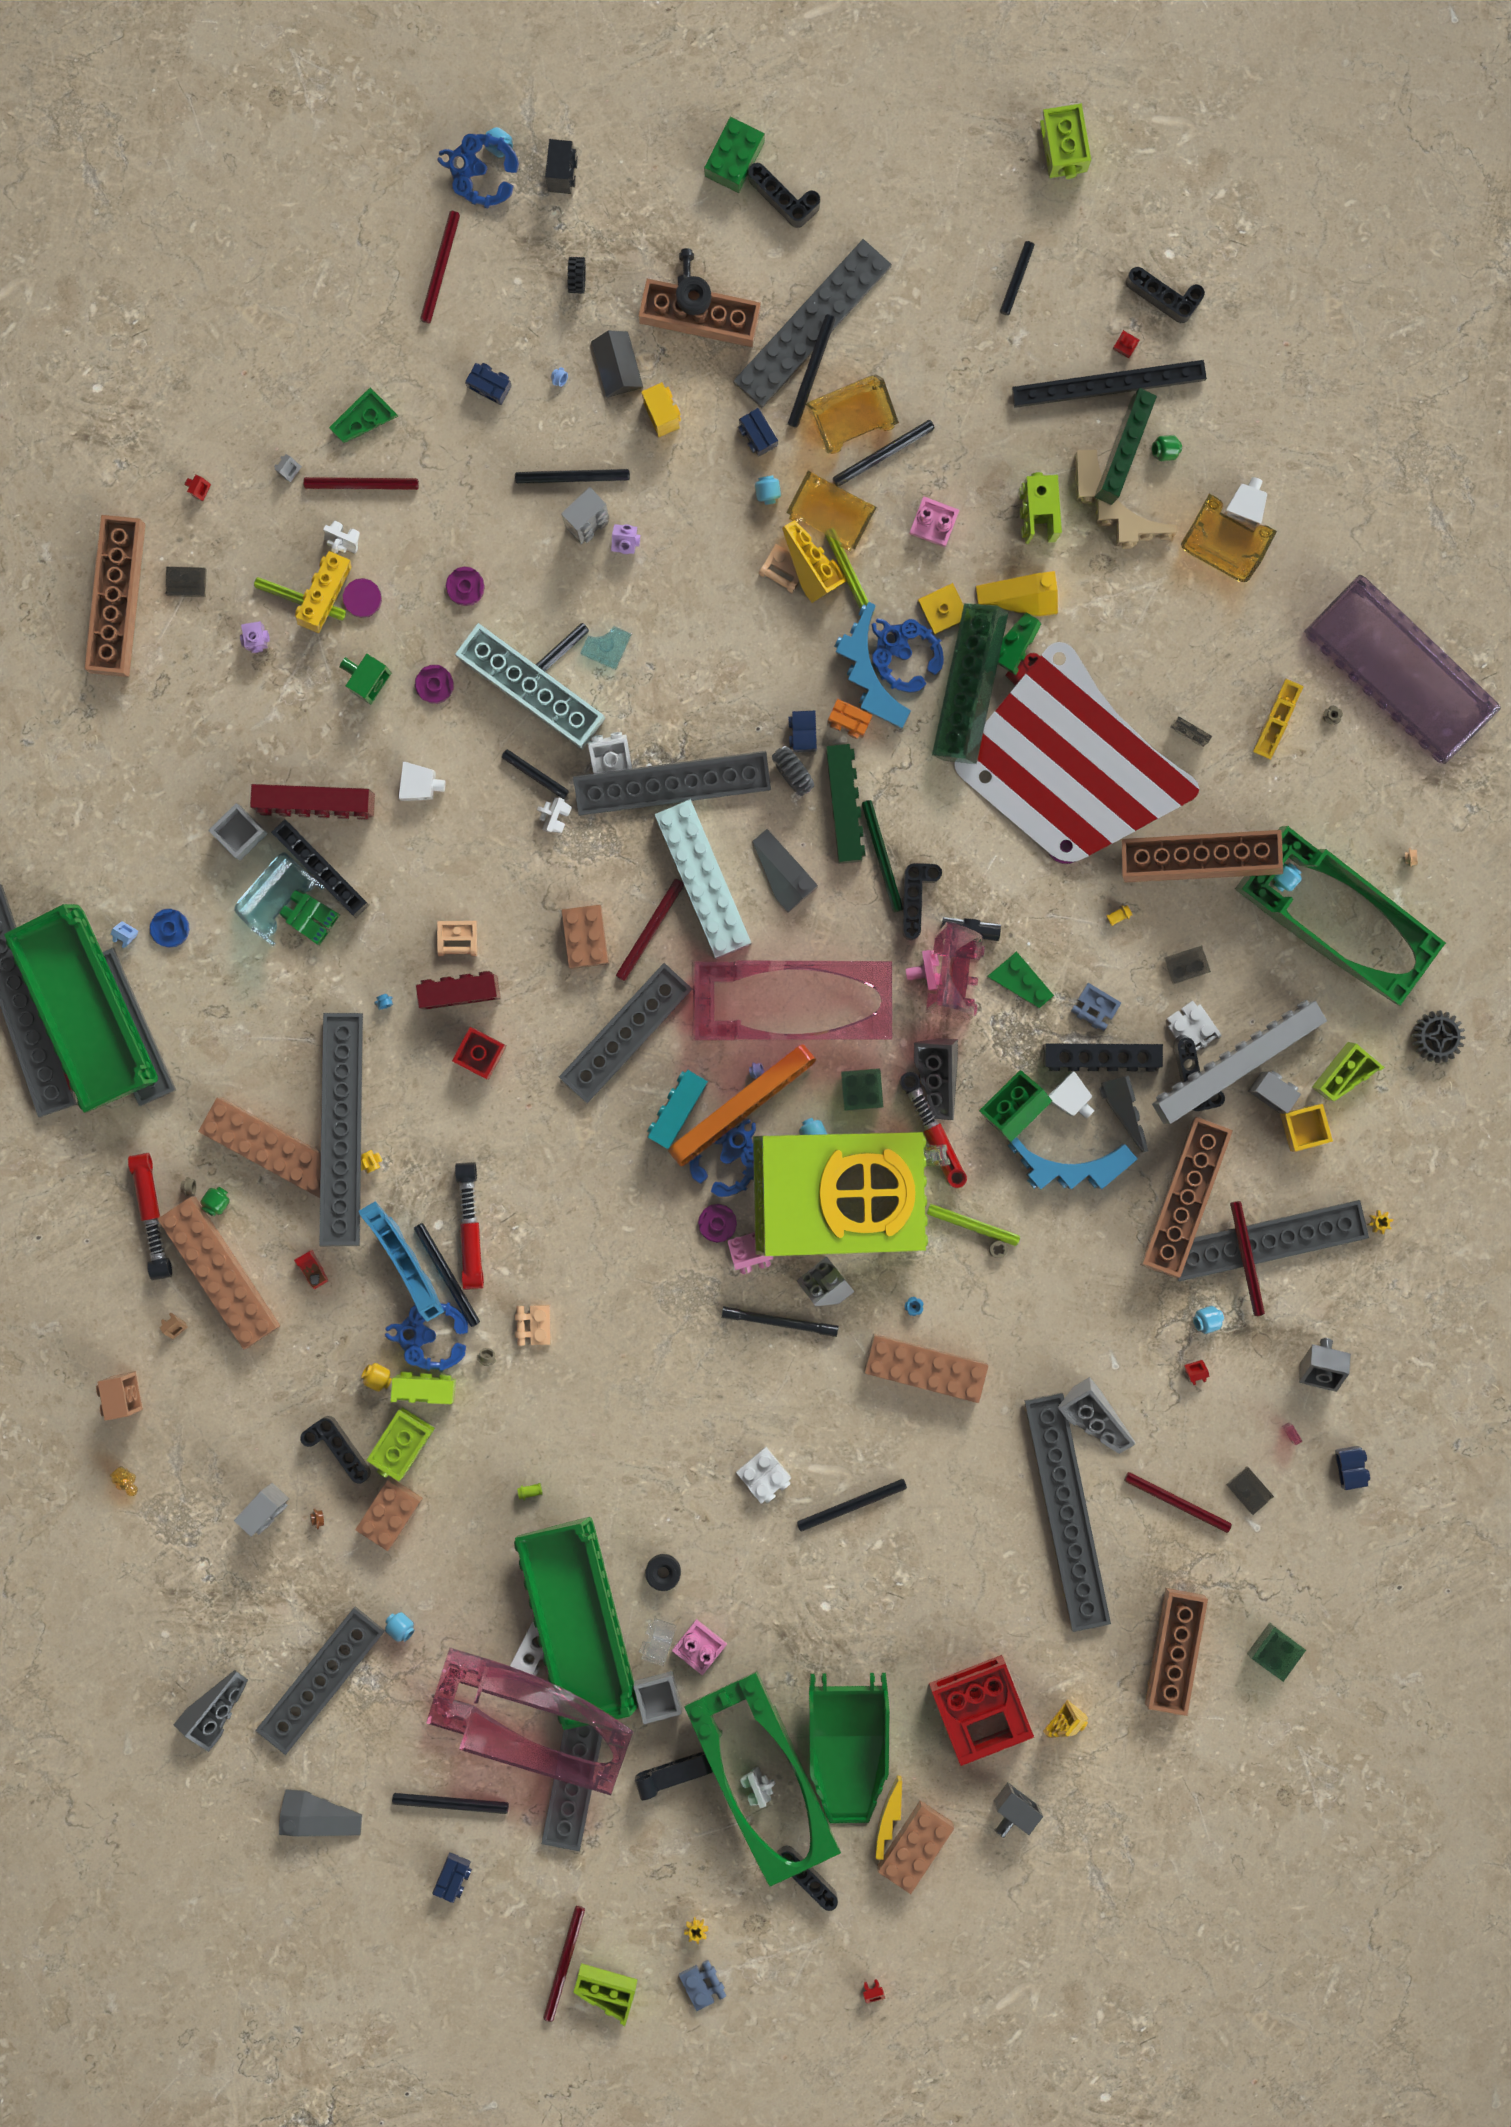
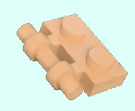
(539, 1325)

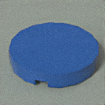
(169, 928)

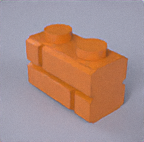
(849, 718)

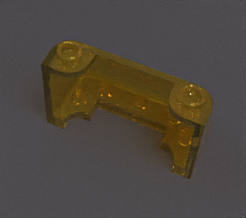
(852, 412)
(831, 510)
(1226, 542)

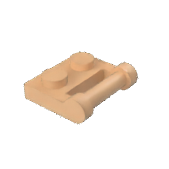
(782, 560)
(457, 932)

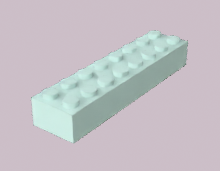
(530, 686)
(703, 879)

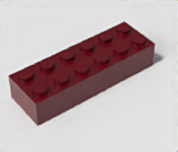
(312, 800)

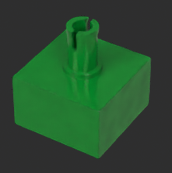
(366, 677)

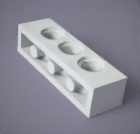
(528, 1647)

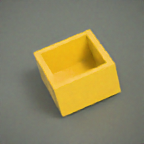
(660, 409)
(1306, 1127)

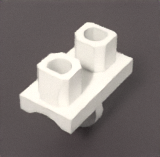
(340, 541)
(557, 807)
(760, 1785)

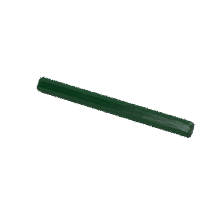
(882, 856)

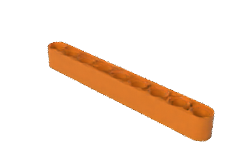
(742, 1105)

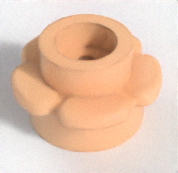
(1411, 857)

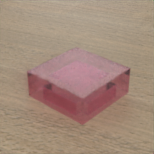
(1292, 1433)

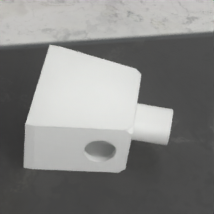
(1248, 503)
(419, 783)
(1072, 1096)

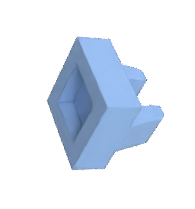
(123, 933)

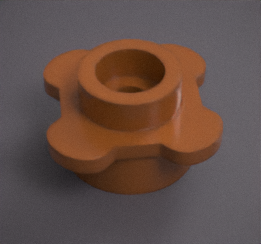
(317, 1518)

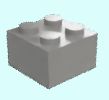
(238, 831)
(1275, 1092)
(658, 1697)

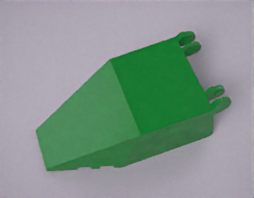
(849, 1747)

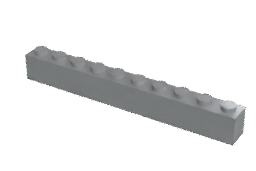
(1238, 1062)

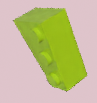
(1346, 1071)
(423, 1388)
(606, 1990)

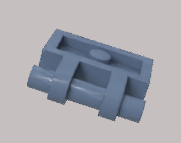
(1100, 1002)
(697, 1988)

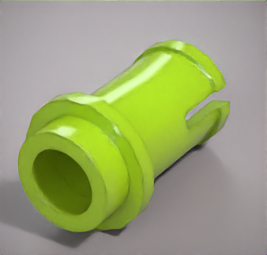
(529, 1491)

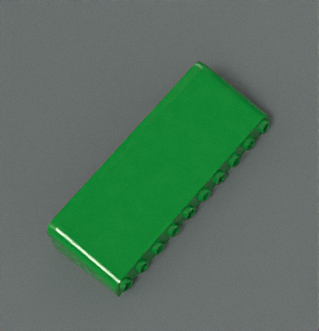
(81, 1006)
(577, 1617)

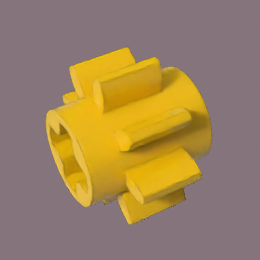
(370, 1161)
(1375, 1224)
(697, 1935)

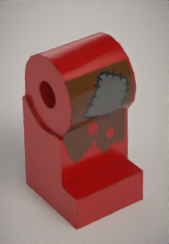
(312, 1269)

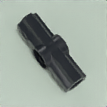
(989, 931)

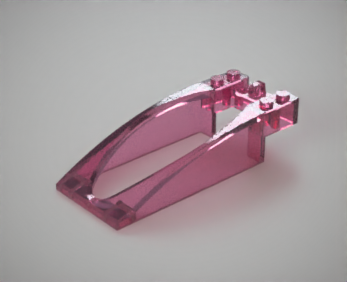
(965, 947)
(872, 973)
(496, 1742)

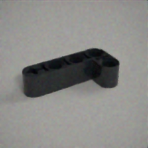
(780, 193)
(1163, 291)
(916, 901)
(1185, 1072)
(338, 1451)
(671, 1774)
(810, 1876)

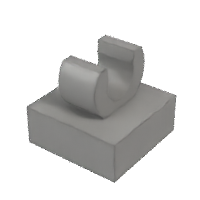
(287, 467)

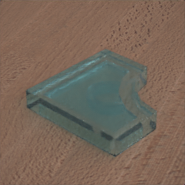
(607, 648)

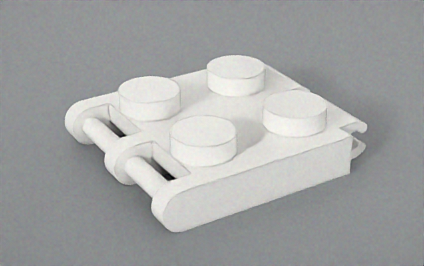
(1194, 1024)

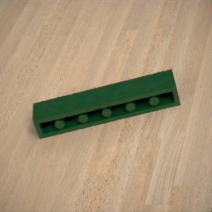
(1125, 446)
(844, 803)

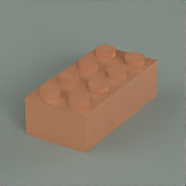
(915, 1847)

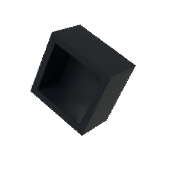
(561, 166)

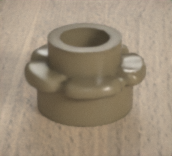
(1328, 715)
(188, 1186)
(486, 1357)

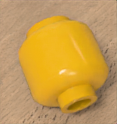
(376, 1377)

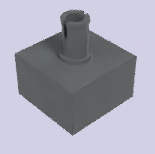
(1324, 1366)
(1016, 1810)

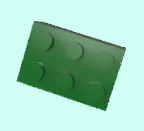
(734, 154)
(1015, 1105)

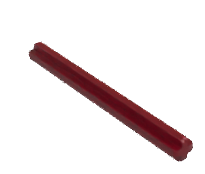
(440, 266)
(361, 483)
(650, 929)
(1247, 1258)
(1178, 1502)
(564, 1963)

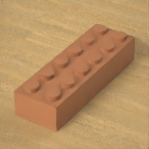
(725, 320)
(926, 1368)
(1176, 1651)

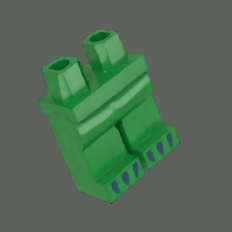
(303, 914)

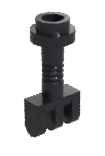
(686, 256)

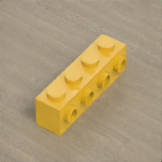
(323, 591)

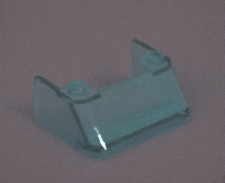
(271, 893)

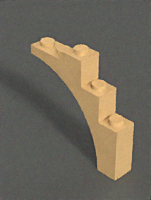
(1128, 524)

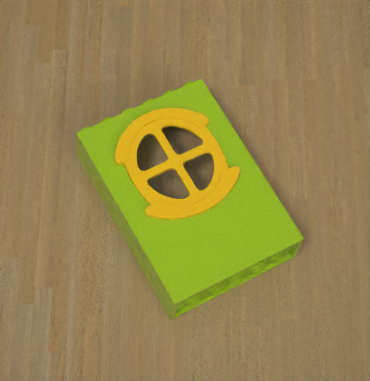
(799, 1193)

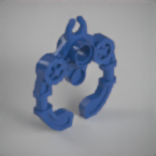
(474, 166)
(900, 648)
(729, 1154)
(423, 1335)

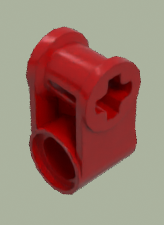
(1023, 668)

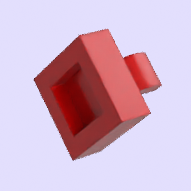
(1126, 344)
(197, 487)
(1197, 1371)
(874, 1994)

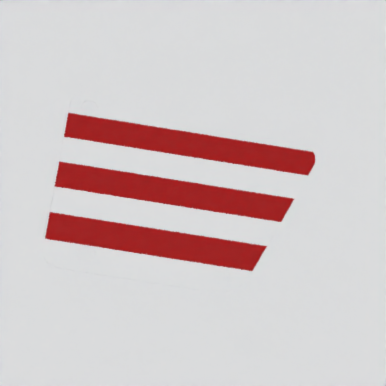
(1071, 763)

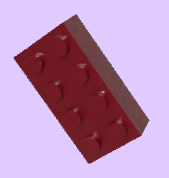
(458, 991)

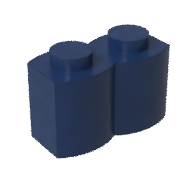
(803, 731)
(1352, 1467)

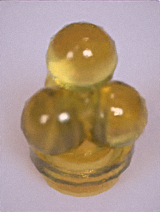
(124, 1480)

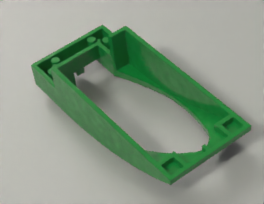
(1420, 939)
(701, 1712)

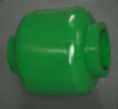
(1166, 448)
(215, 1201)

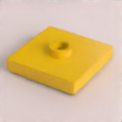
(942, 608)

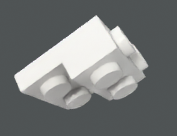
(609, 753)
(764, 1475)

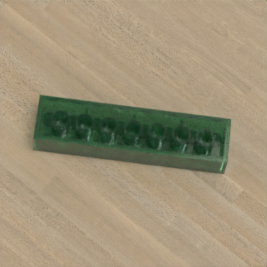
(970, 683)

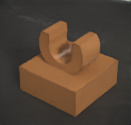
(173, 1326)

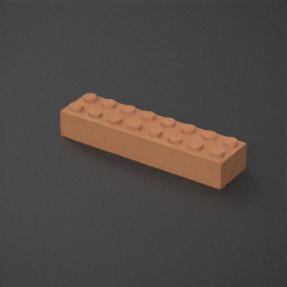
(115, 596)
(1202, 856)
(264, 1144)
(1186, 1197)
(219, 1272)

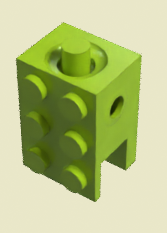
(1065, 141)
(1040, 505)
(400, 1444)

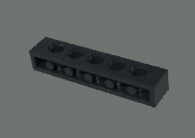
(320, 868)
(1153, 1054)

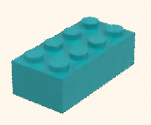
(677, 1109)

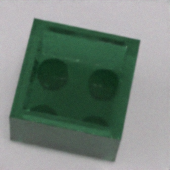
(861, 1089)
(1276, 1652)

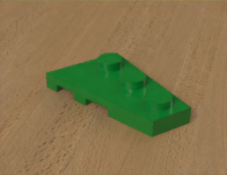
(362, 416)
(1017, 641)
(1020, 979)

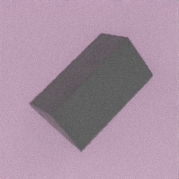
(616, 363)

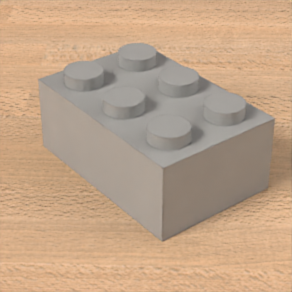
(586, 516)
(262, 1510)

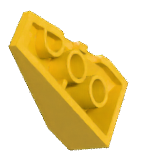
(814, 570)
(1030, 593)
(1066, 1722)

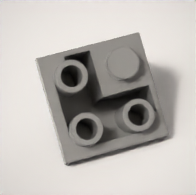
(825, 1284)

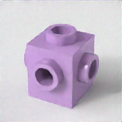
(625, 539)
(254, 637)

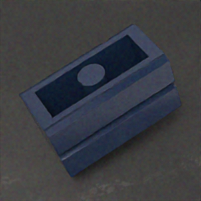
(488, 383)
(757, 432)
(451, 1878)

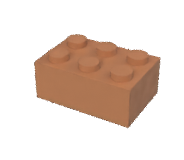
(585, 936)
(119, 1396)
(389, 1514)

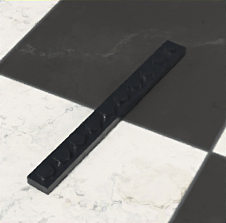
(1109, 383)

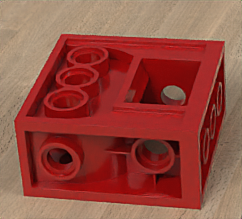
(979, 1705)

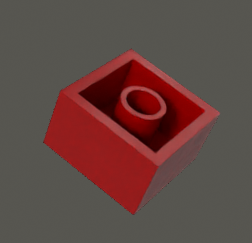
(479, 1053)

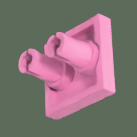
(934, 521)
(926, 971)
(744, 1254)
(699, 1647)

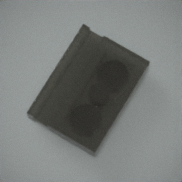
(186, 581)
(1191, 731)
(1187, 964)
(1249, 1490)

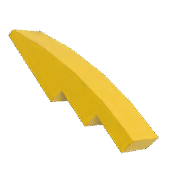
(1278, 718)
(890, 1812)

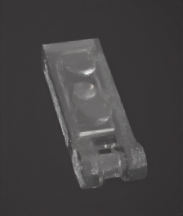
(936, 1155)

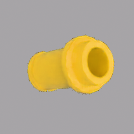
(1119, 915)

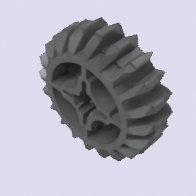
(793, 770)
(1439, 1028)

